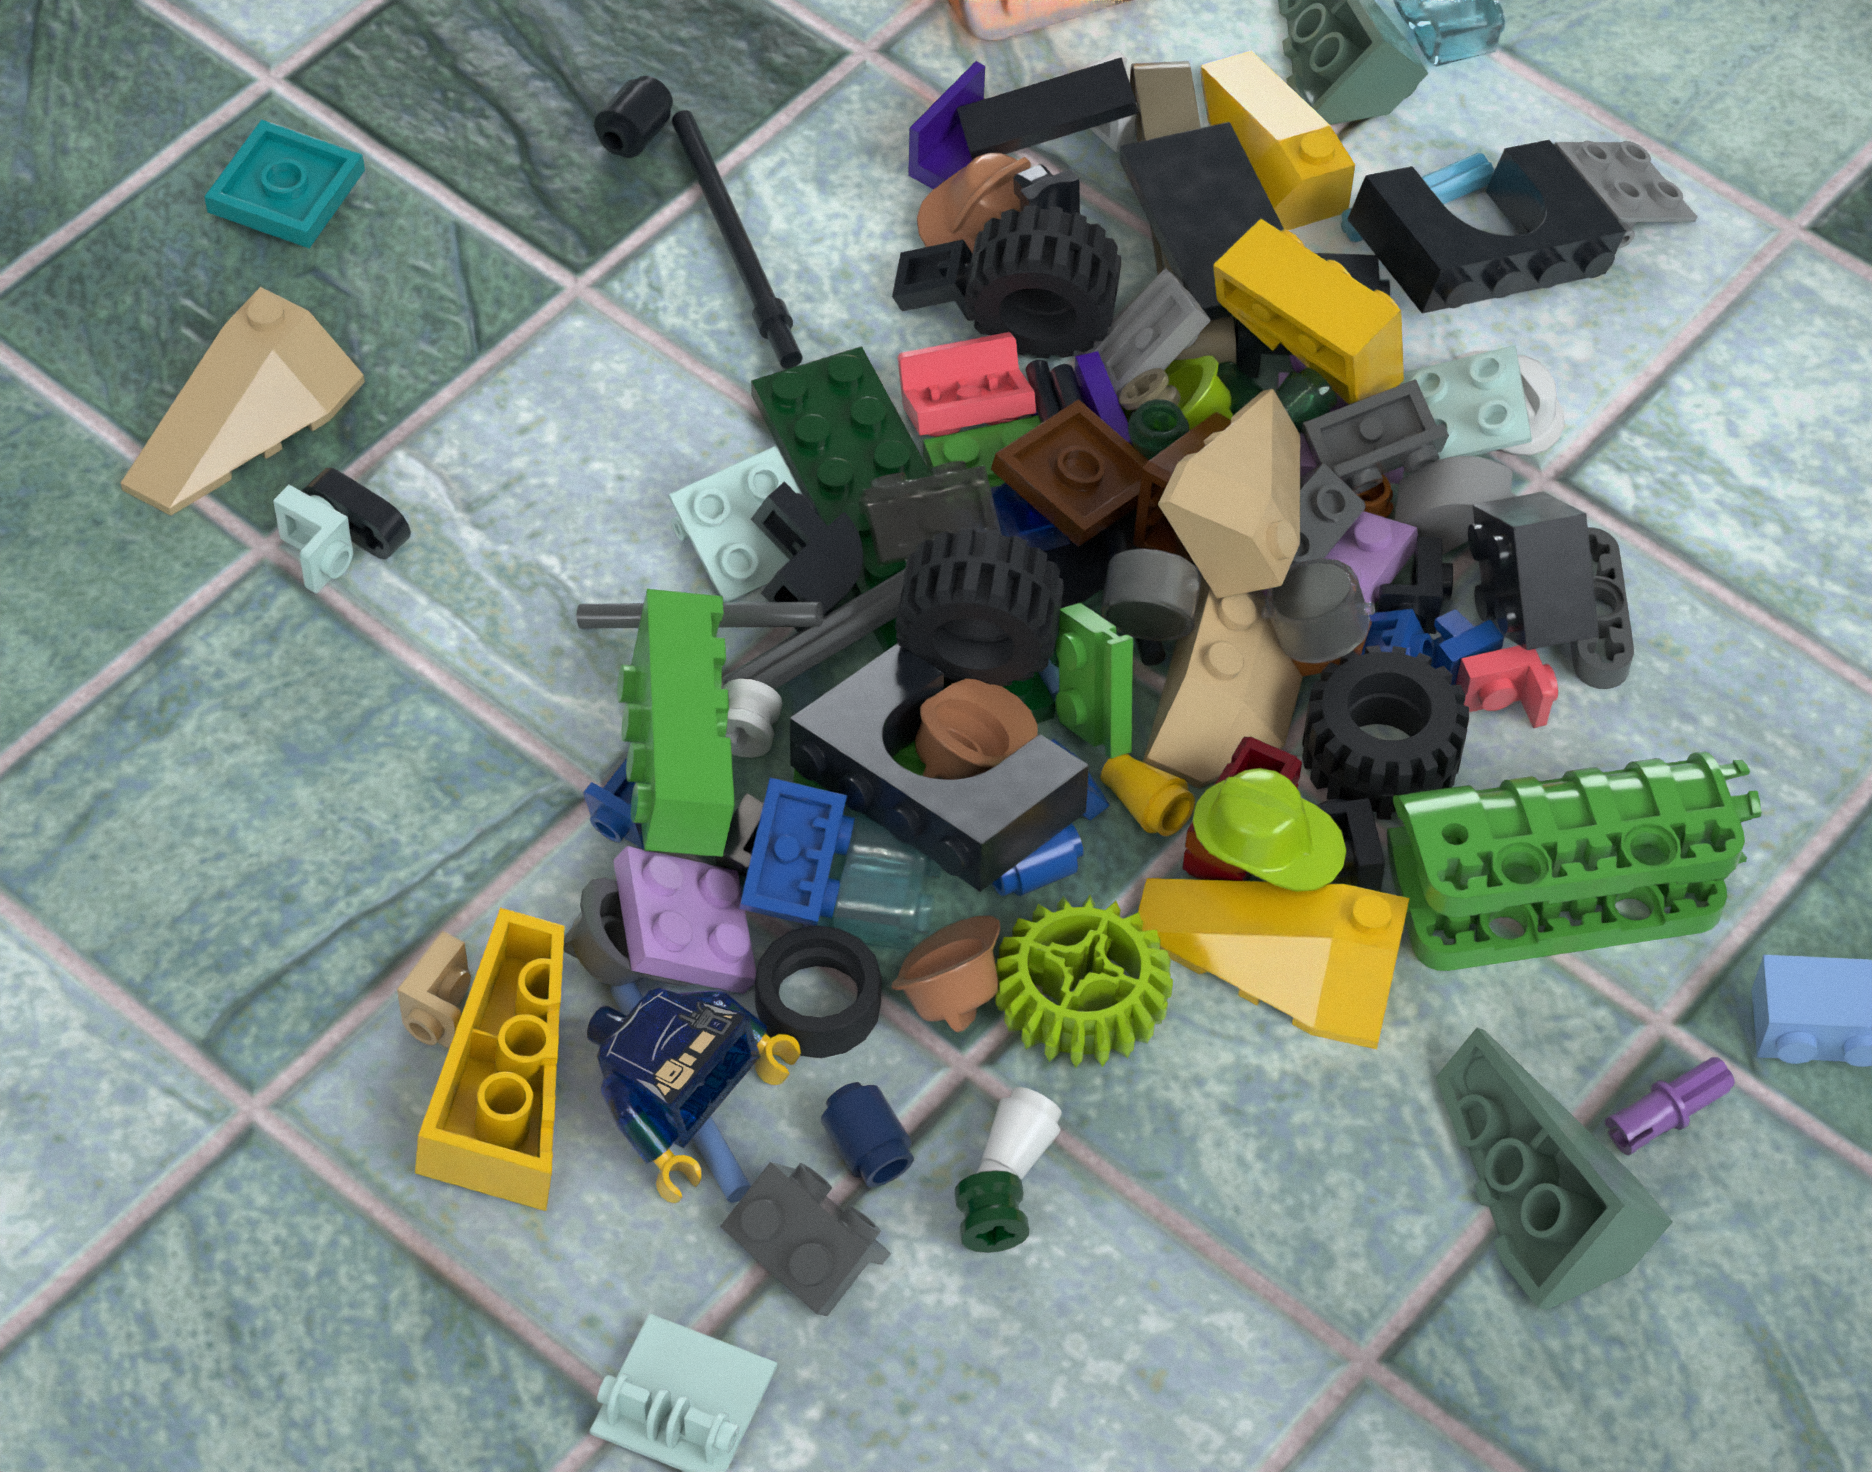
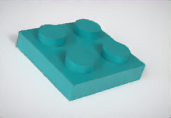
(285, 183)

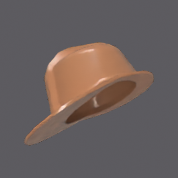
(970, 199)
(971, 729)
(952, 972)

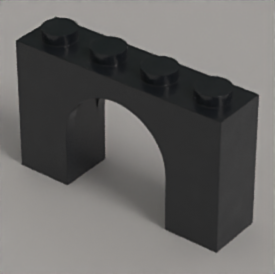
(1451, 264)
(965, 825)

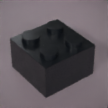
(1534, 570)

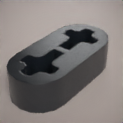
(371, 519)

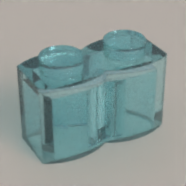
(1453, 28)
(884, 888)

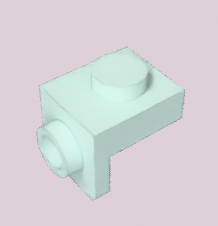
(318, 532)

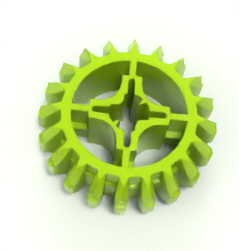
(1107, 1006)

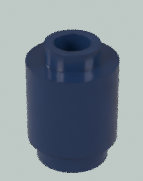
(867, 1134)

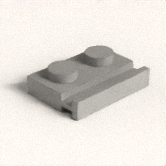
(1151, 331)

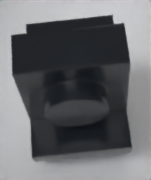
(821, 557)

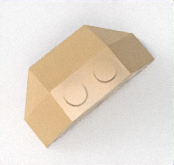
(1222, 686)

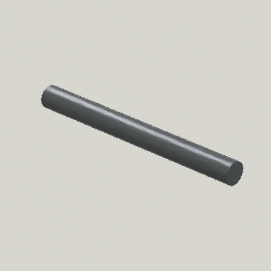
(735, 615)

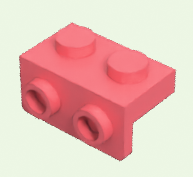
(964, 385)

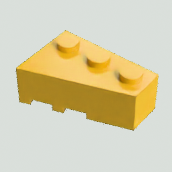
(1313, 311)

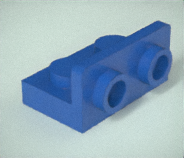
(795, 853)

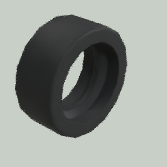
(824, 948)

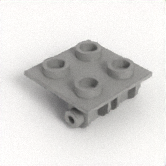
(1627, 183)

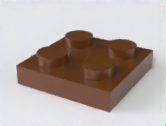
(1074, 472)

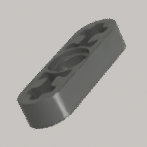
(1614, 627)

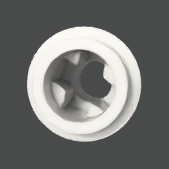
(1020, 1132)

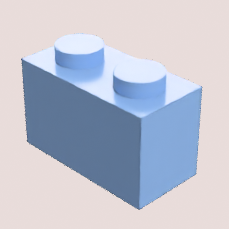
(1813, 1009)

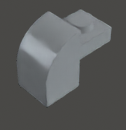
(1442, 496)

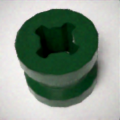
(991, 1211)

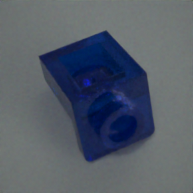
(1022, 520)

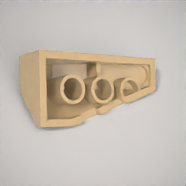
(250, 391)
(1241, 500)

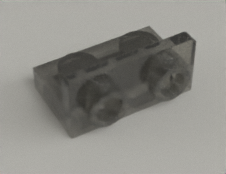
(915, 510)

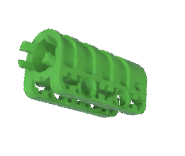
(1566, 849)

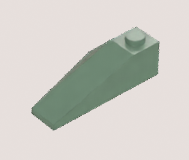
(1348, 58)
(1555, 1193)

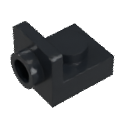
(933, 276)
(1364, 855)

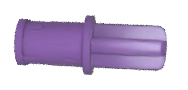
(1669, 1105)

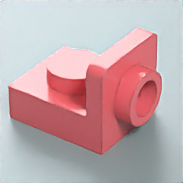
(1509, 676)

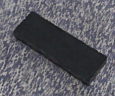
(1048, 109)

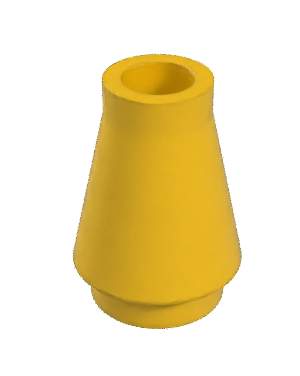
(1150, 794)

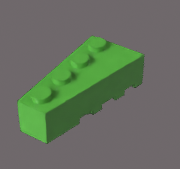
(678, 725)

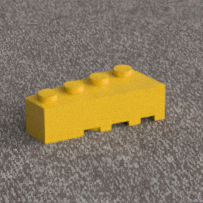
(498, 1083)

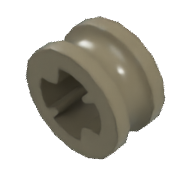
(1146, 387)

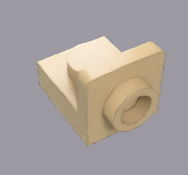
(434, 990)

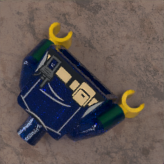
(676, 1065)

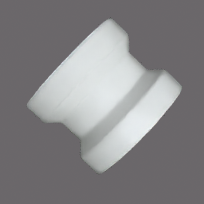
(750, 716)

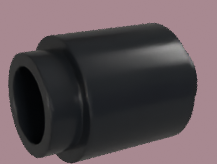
(634, 116)

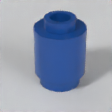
(1044, 866)

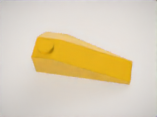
(1284, 138)
(1306, 953)

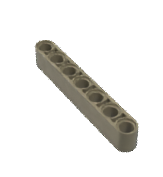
(1169, 107)

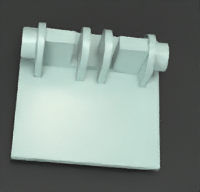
(1476, 401)
(719, 523)
(682, 1397)

